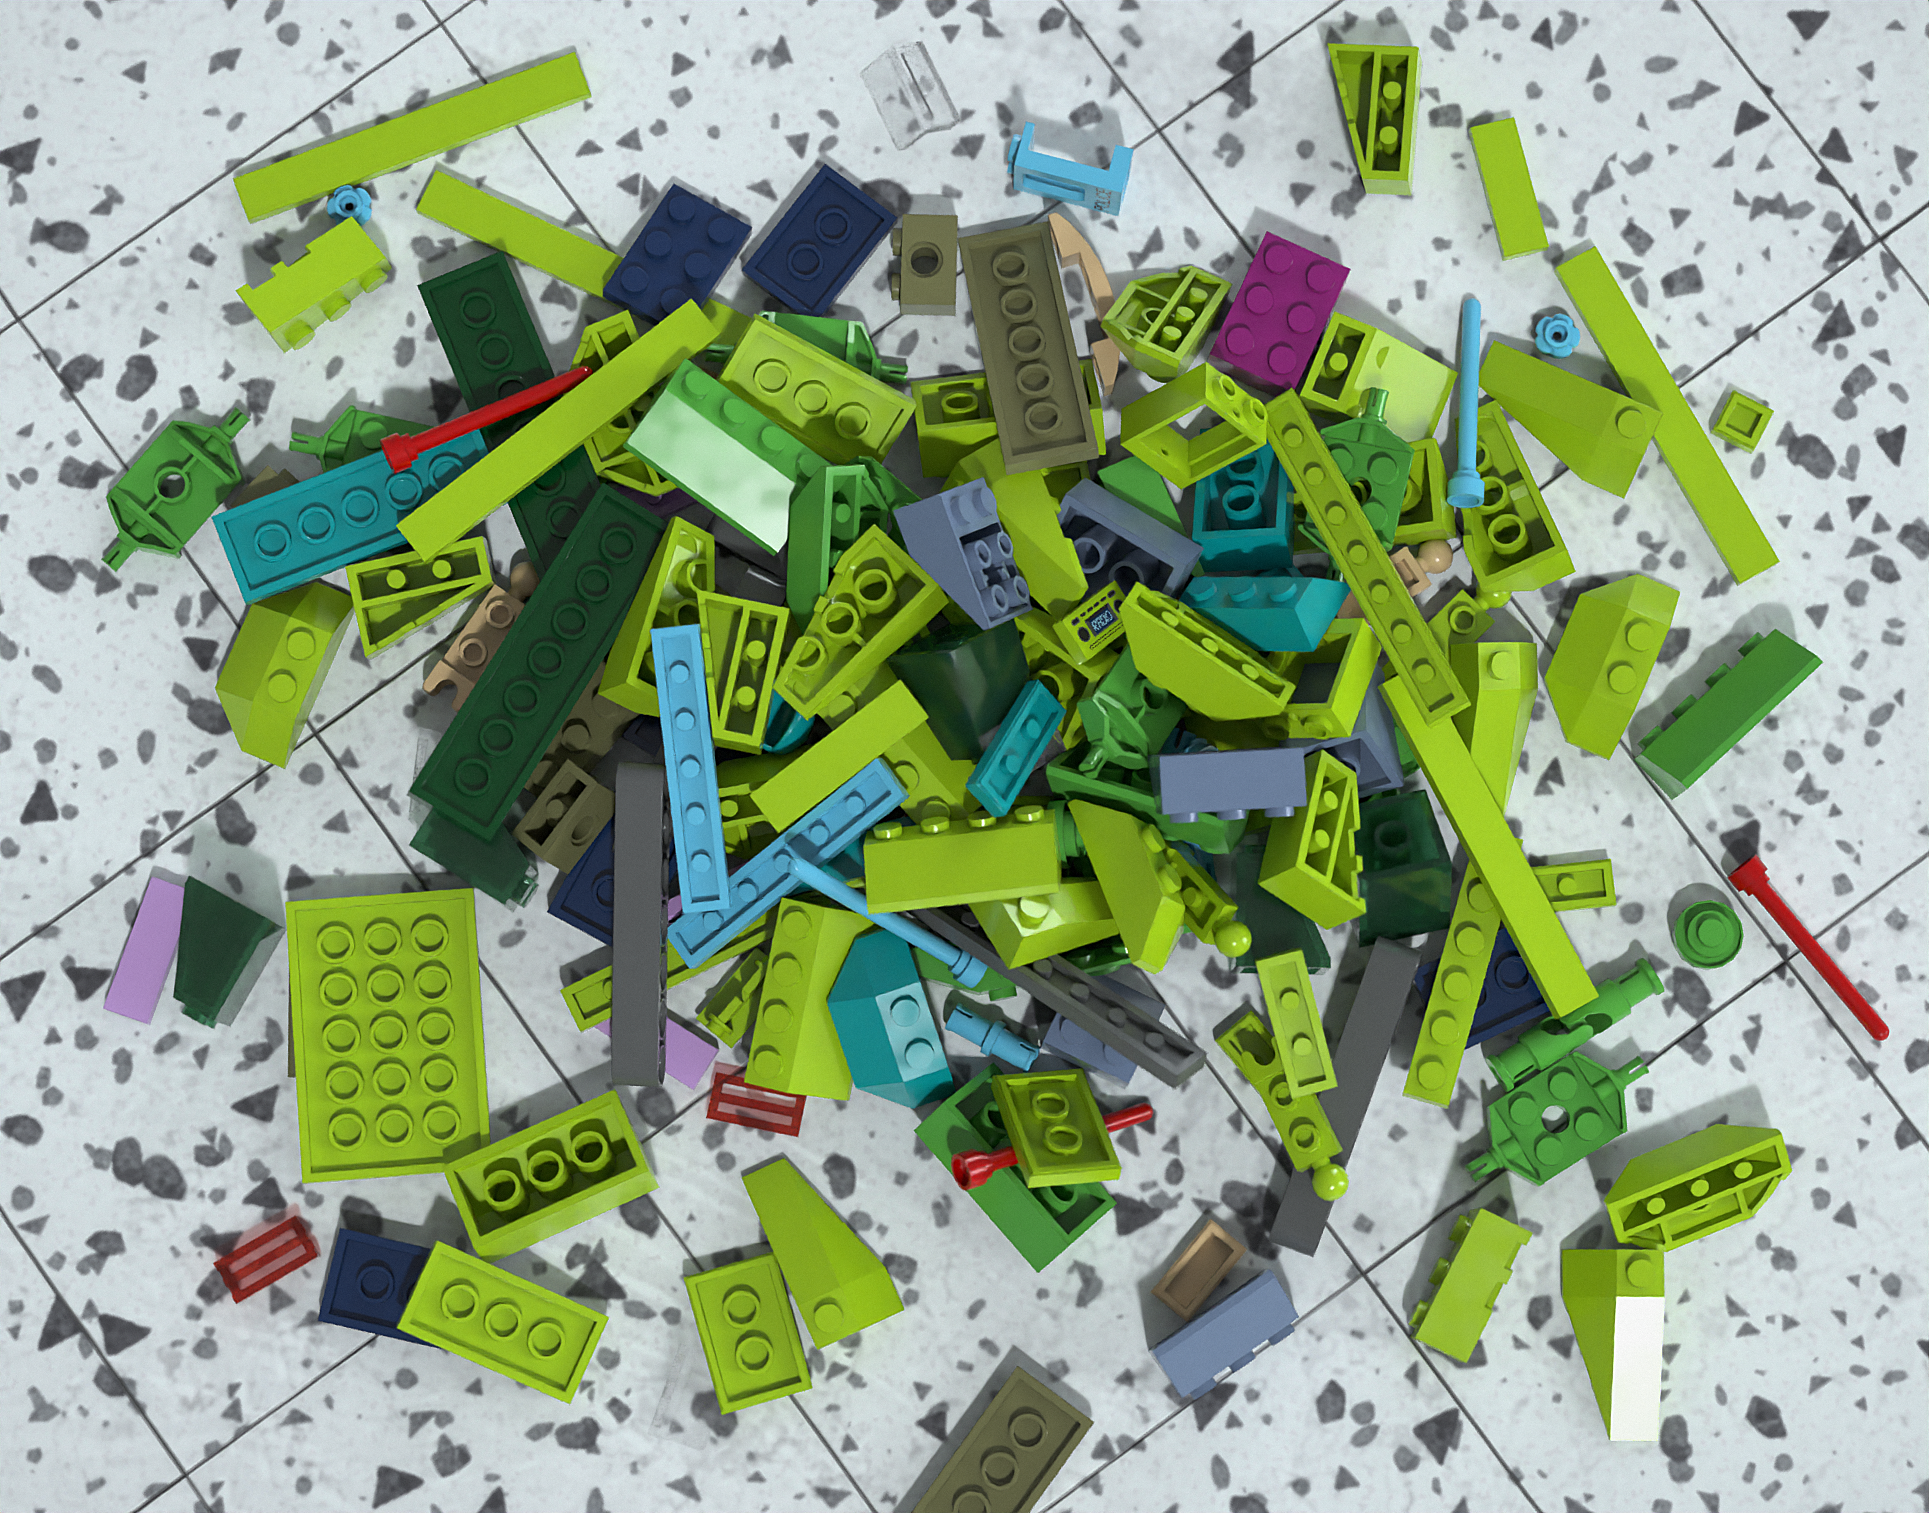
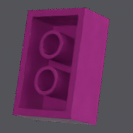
(1278, 316)

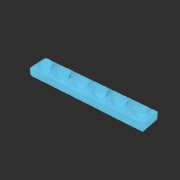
(691, 768)
(766, 878)

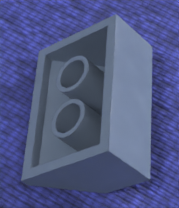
(1124, 543)
(1228, 782)
(1225, 1335)

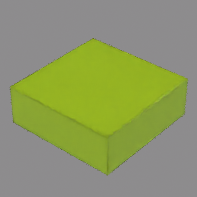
(1742, 421)

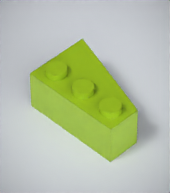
(1381, 110)
(317, 285)
(404, 594)
(742, 661)
(1313, 852)
(1467, 1283)

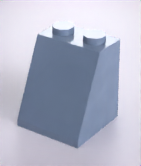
(1372, 744)
(1086, 1051)

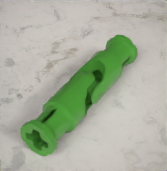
(1542, 1047)

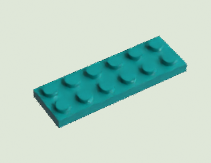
(334, 517)

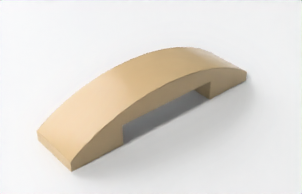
(1071, 250)

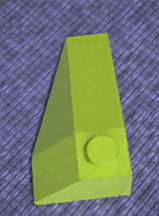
(1580, 422)
(1424, 508)
(1031, 522)
(664, 600)
(863, 618)
(1502, 691)
(1046, 923)

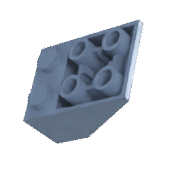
(966, 552)

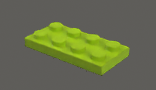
(815, 394)
(502, 1322)

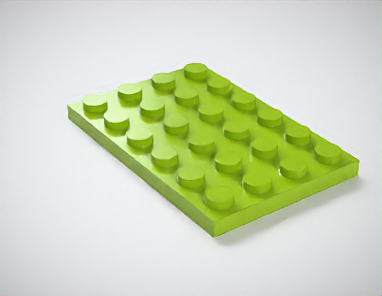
(387, 1034)

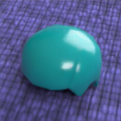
(786, 728)

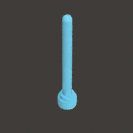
(1466, 487)
(963, 965)

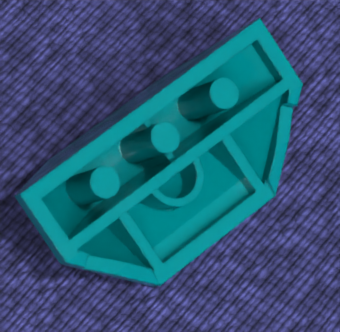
(888, 1023)

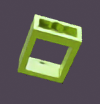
(1183, 461)
(1344, 642)

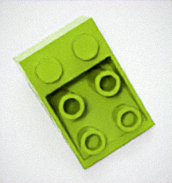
(1363, 357)

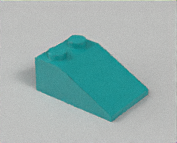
(1245, 515)

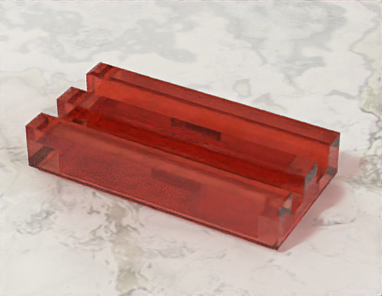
(717, 1097)
(231, 1279)

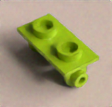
(738, 1001)

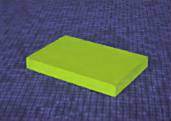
(1055, 1128)
(747, 1333)

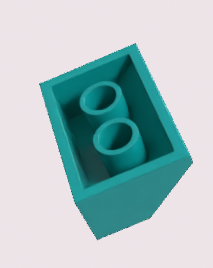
(1269, 610)

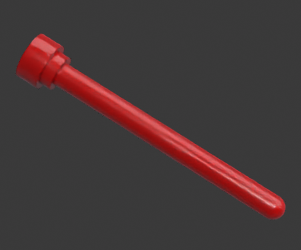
(405, 449)
(1753, 880)
(974, 1167)

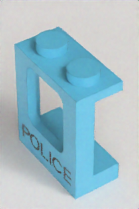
(1067, 179)

